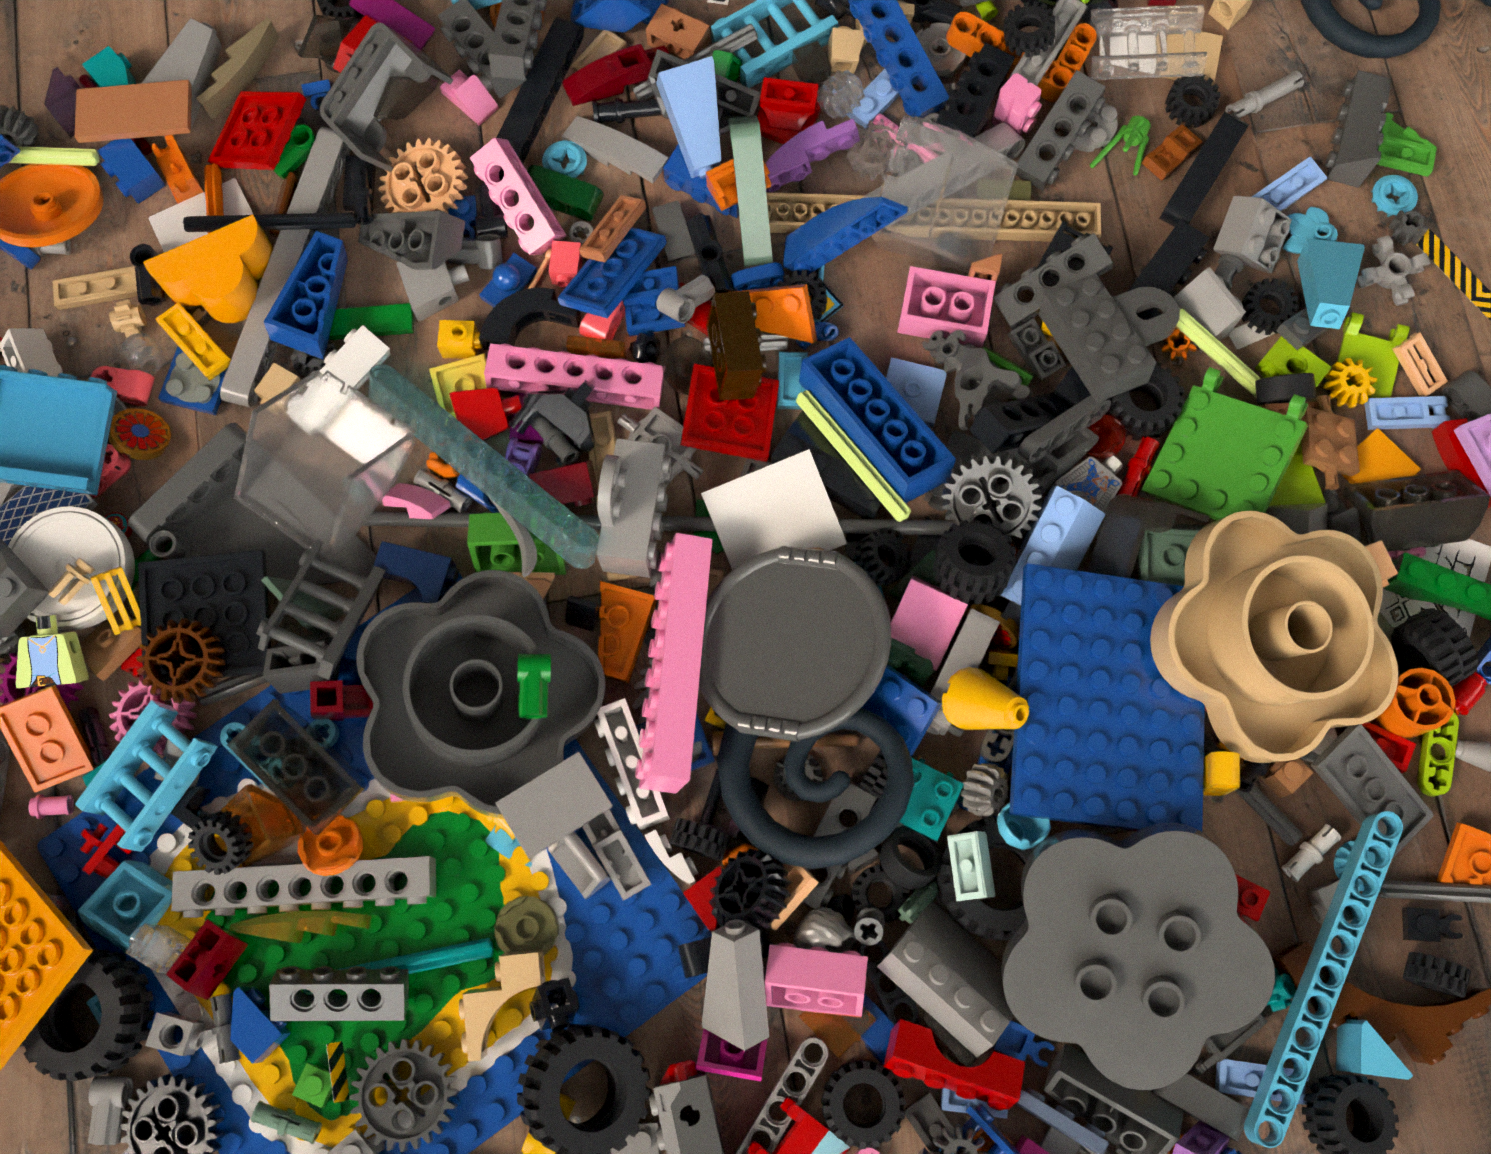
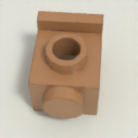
(1286, 776)

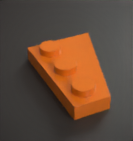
(784, 311)
(623, 627)
(1467, 857)

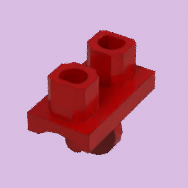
(100, 861)

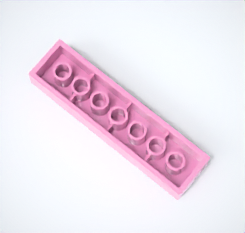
(675, 664)

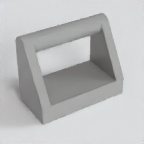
(579, 864)

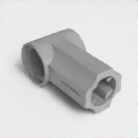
(682, 302)
(109, 1098)

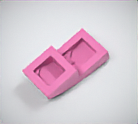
(419, 501)

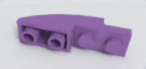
(815, 143)

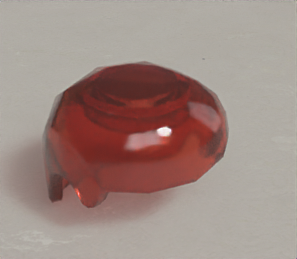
(1111, 437)

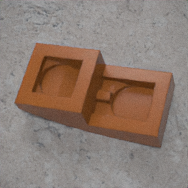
(1172, 152)

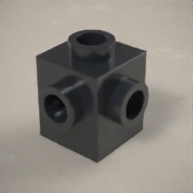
(557, 996)

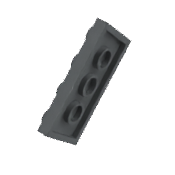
(1370, 783)

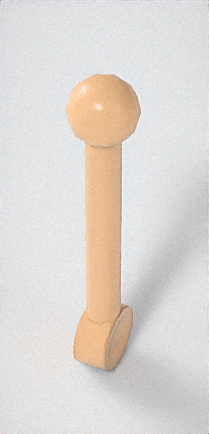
(540, 271)

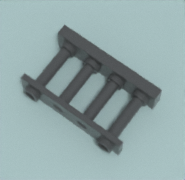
(340, 631)

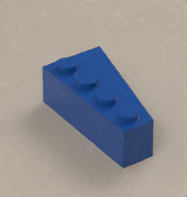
(310, 297)

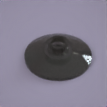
(688, 351)

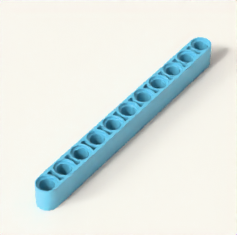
(1311, 984)

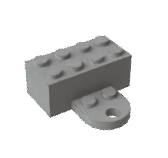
(631, 507)

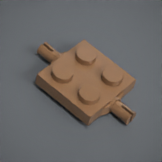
(1330, 443)

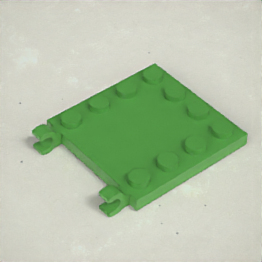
(1225, 452)

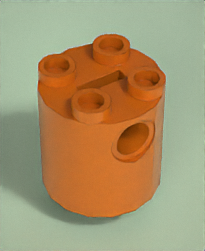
(1419, 704)

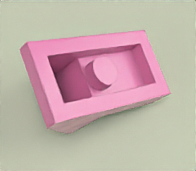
(470, 96)

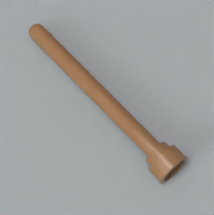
(762, 742)

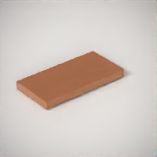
(133, 111)

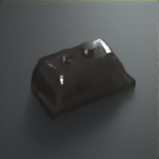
(1419, 509)
(298, 765)

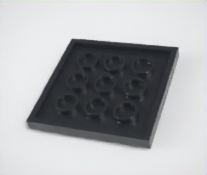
(219, 593)

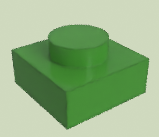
(314, 1085)

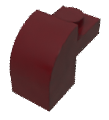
(338, 701)

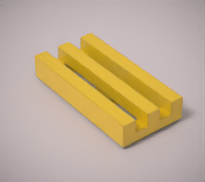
(107, 575)

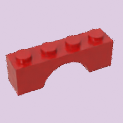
(915, 1054)

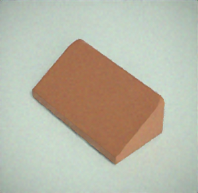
(986, 268)

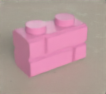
(1017, 104)

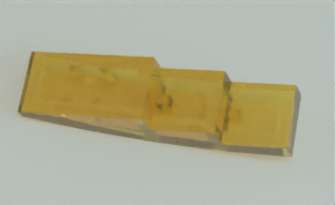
(291, 925)

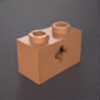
(678, 32)

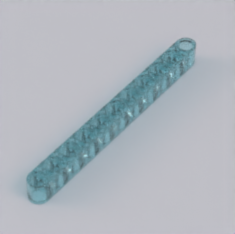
(485, 467)

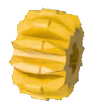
(1360, 378)

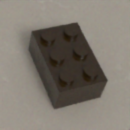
(735, 345)

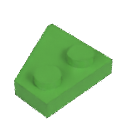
(1405, 150)

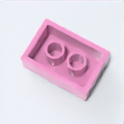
(946, 304)
(815, 979)

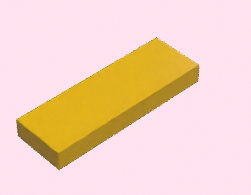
(194, 341)

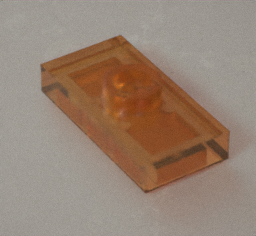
(593, 346)

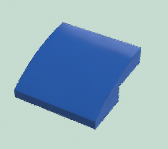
(641, 302)

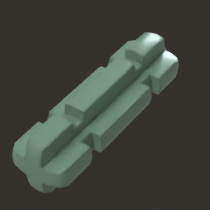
(918, 902)

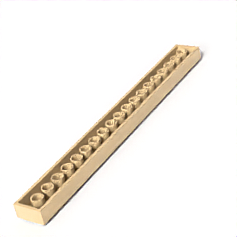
(1019, 223)

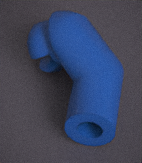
(824, 331)

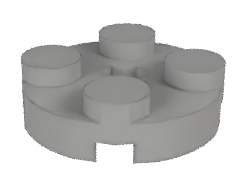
(945, 63)
(1097, 136)

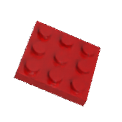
(257, 130)
(729, 426)

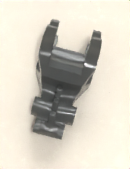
(977, 378)

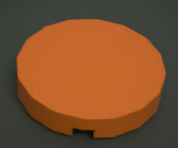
(332, 849)

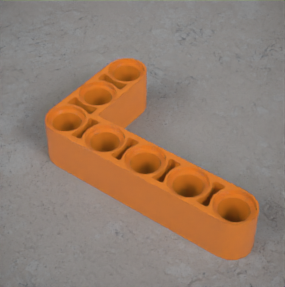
(978, 31)

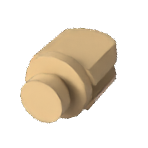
(80, 572)

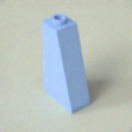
(693, 113)

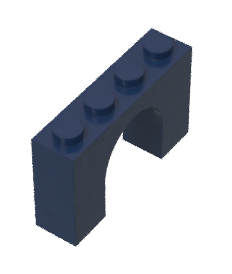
(424, 570)

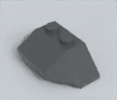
(732, 98)

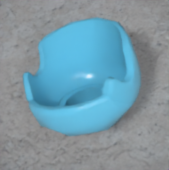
(1020, 830)

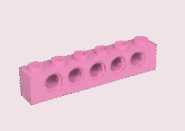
(614, 391)

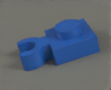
(466, 211)
(1018, 1042)

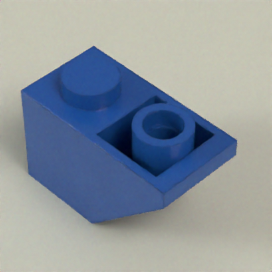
(251, 1025)

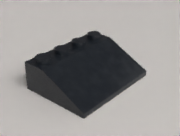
(836, 474)

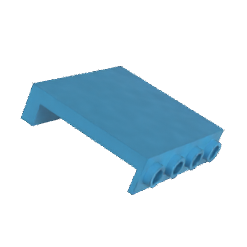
(53, 430)

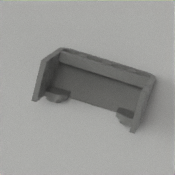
(358, 89)

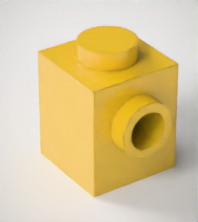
(458, 339)

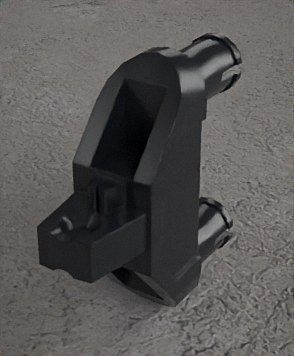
(565, 410)

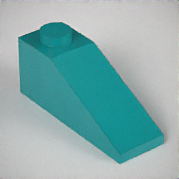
(109, 68)

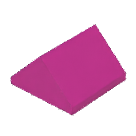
(727, 1059)

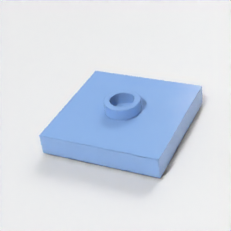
(919, 386)

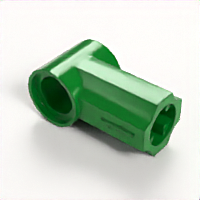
(295, 150)
(534, 676)

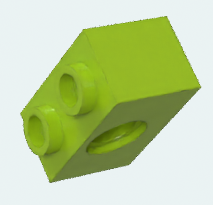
(1301, 360)

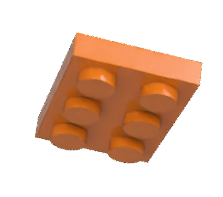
(44, 738)

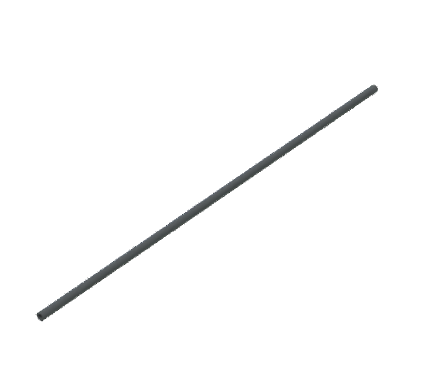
(700, 523)

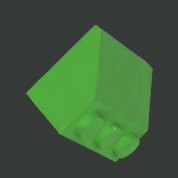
(496, 547)

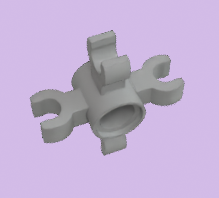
(1399, 263)

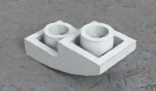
(680, 867)

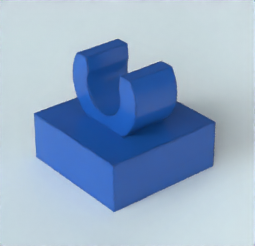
(316, 90)

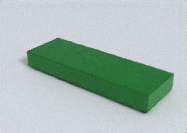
(379, 320)

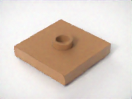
(107, 651)

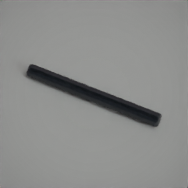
(274, 221)

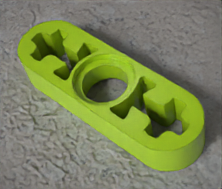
(1443, 775)

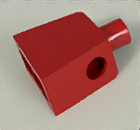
(484, 410)

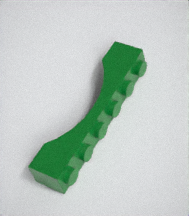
(1436, 584)

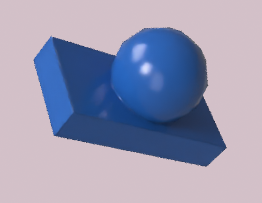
(508, 279)

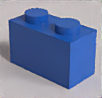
(132, 169)

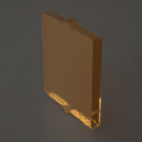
(838, 1030)

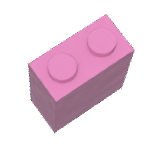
(927, 619)

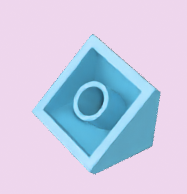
(1365, 1052)

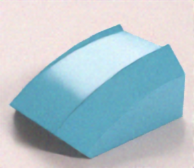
(127, 901)

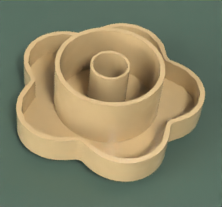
(1276, 635)

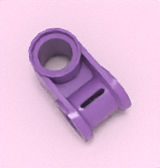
(523, 455)

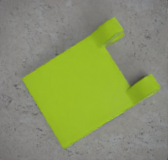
(1374, 352)
(1298, 484)

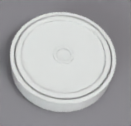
(61, 538)

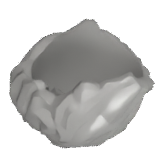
(826, 930)

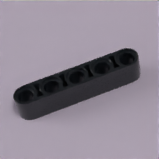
(1204, 170)

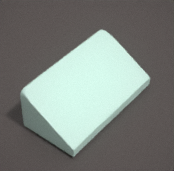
(971, 866)

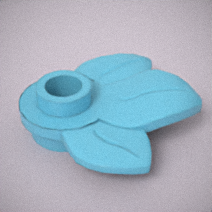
(1309, 226)

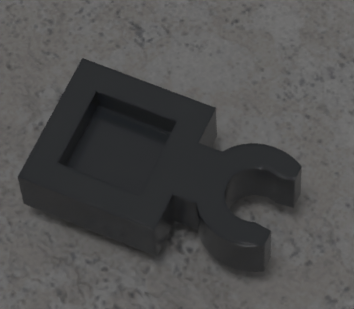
(1425, 925)

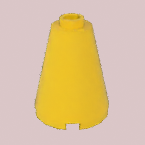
(982, 702)

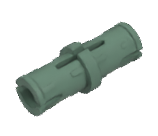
(286, 1122)

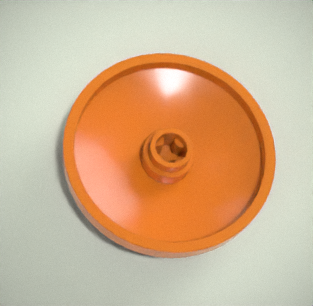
(47, 204)

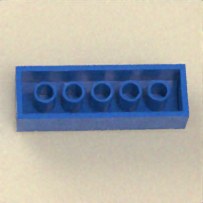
(877, 419)

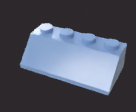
(1057, 537)

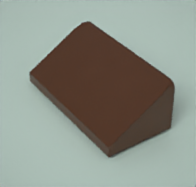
(285, 196)

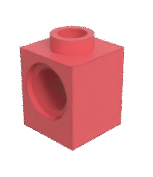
(564, 262)

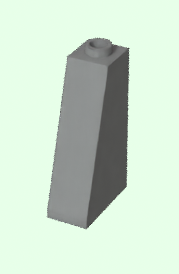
(189, 58)
(965, 652)
(736, 986)

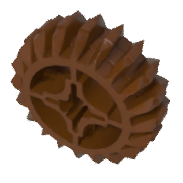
(180, 635)

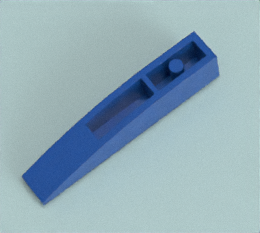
(837, 231)

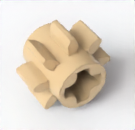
(127, 318)

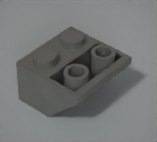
(293, 669)

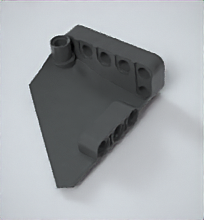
(204, 519)

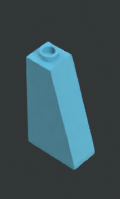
(1328, 279)

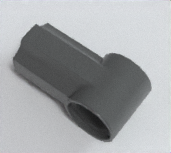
(481, 250)

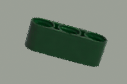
(567, 193)

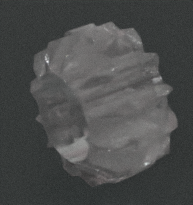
(840, 94)

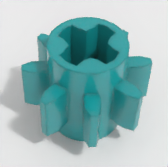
(1282, 992)

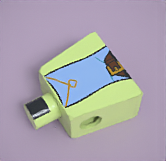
(49, 657)

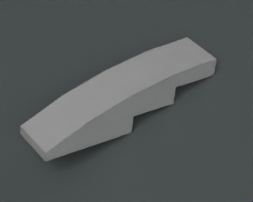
(616, 148)
(616, 855)

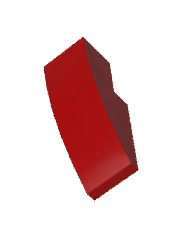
(1454, 453)

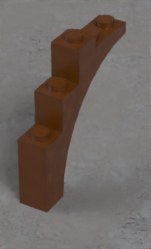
(1418, 1028)

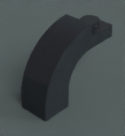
(522, 309)

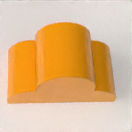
(216, 270)

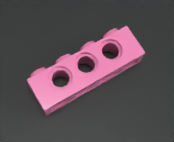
(488, 163)

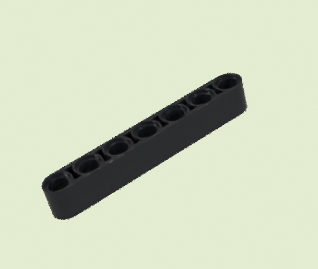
(541, 86)

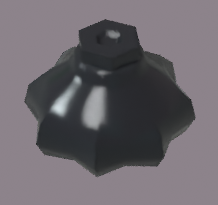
(645, 348)

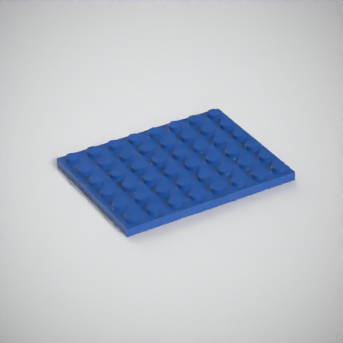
(1103, 724)

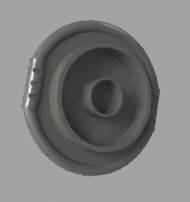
(793, 643)

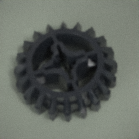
(741, 888)

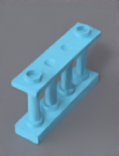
(776, 56)
(124, 762)

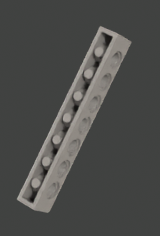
(190, 887)

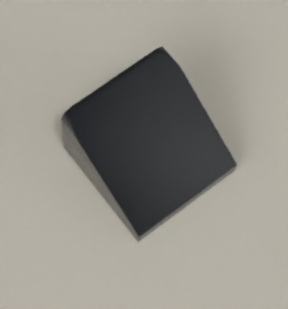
(581, 613)

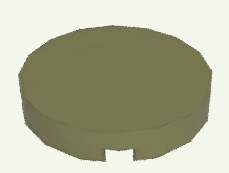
(526, 925)

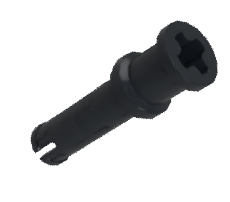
(621, 110)

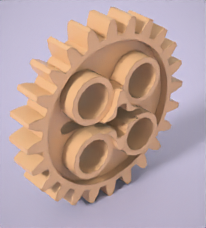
(406, 185)

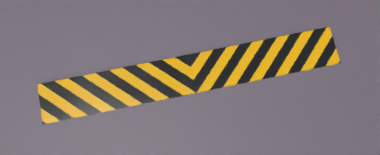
(1456, 272)

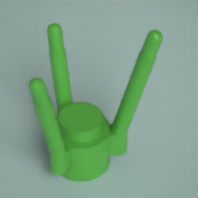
(1133, 134)

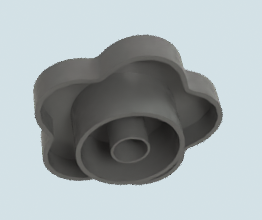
(451, 692)
(1134, 950)

